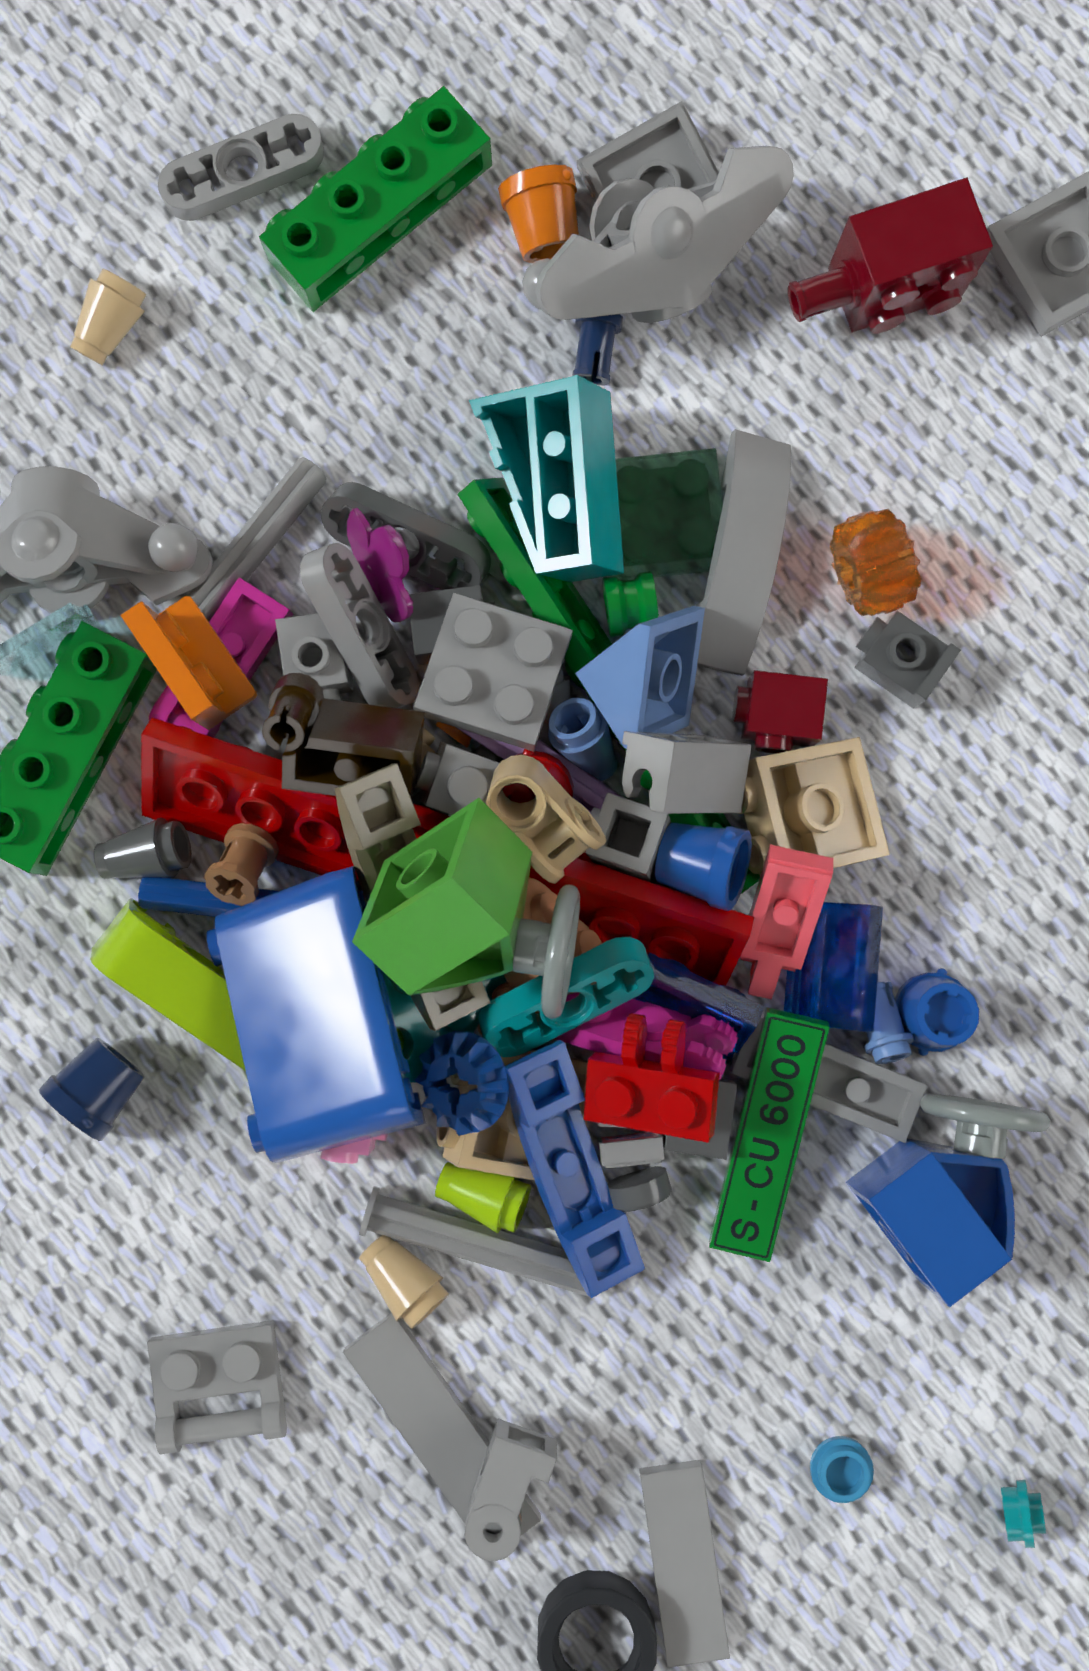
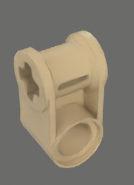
(551, 823)

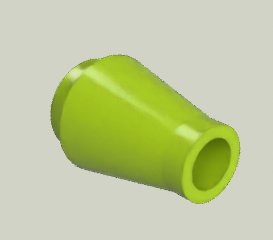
(487, 1197)

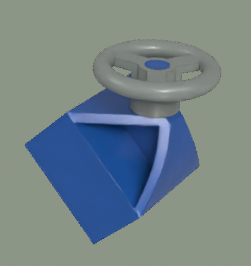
(946, 1204)

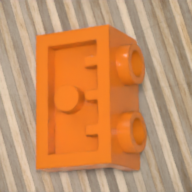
(191, 660)

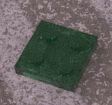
(668, 512)

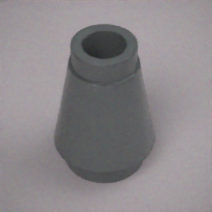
(145, 852)

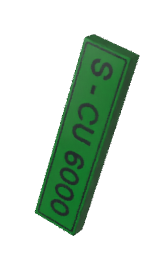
(768, 1134)

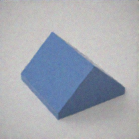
(648, 675)

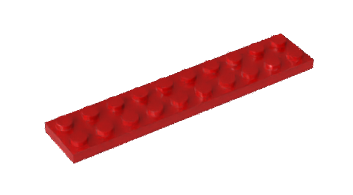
(225, 784)

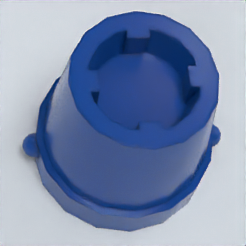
(705, 862)
(937, 1011)

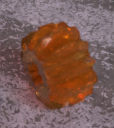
(875, 562)

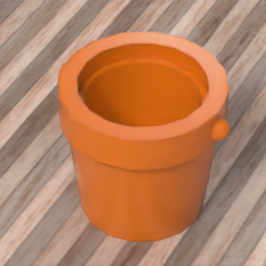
(541, 209)

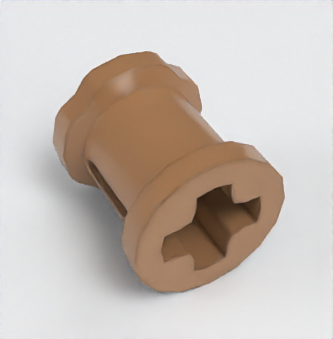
(241, 864)

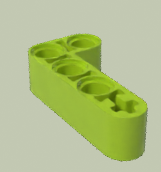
(169, 978)

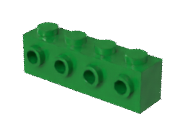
(377, 197)
(67, 743)

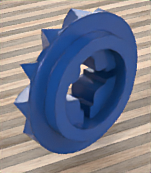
(474, 1062)

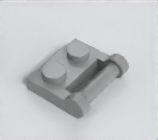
(211, 1366)

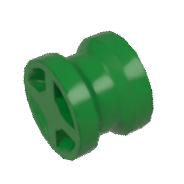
(629, 602)

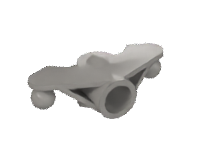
(661, 245)
(73, 544)

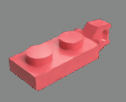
(784, 914)

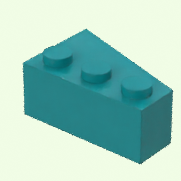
(560, 472)

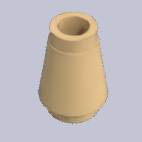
(106, 315)
(403, 1280)

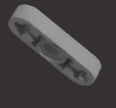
(244, 144)
(380, 662)

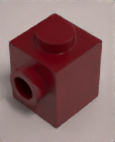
(781, 710)

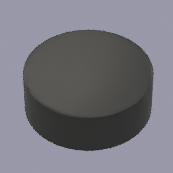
(640, 1189)

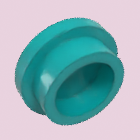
(1022, 1514)

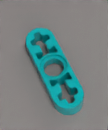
(511, 1019)

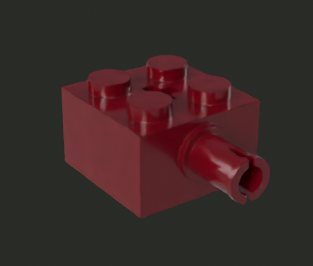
(900, 260)

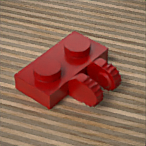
(649, 1093)

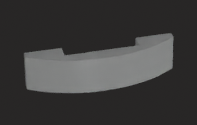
(744, 550)

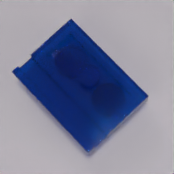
(839, 968)
(694, 995)

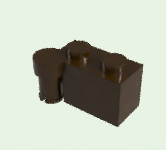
(338, 739)

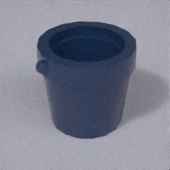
(93, 1088)

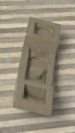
(377, 824)

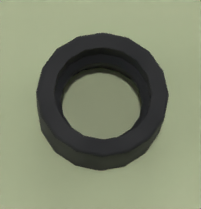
(596, 1589)

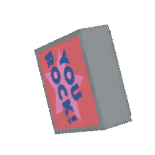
(631, 1149)

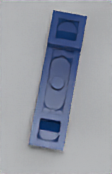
(567, 1169)

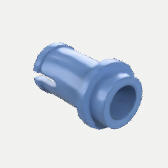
(889, 1040)

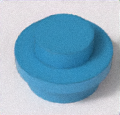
(841, 1469)

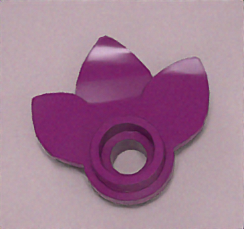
(383, 562)

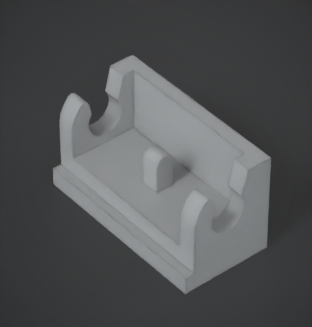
(687, 771)

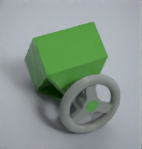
(455, 912)

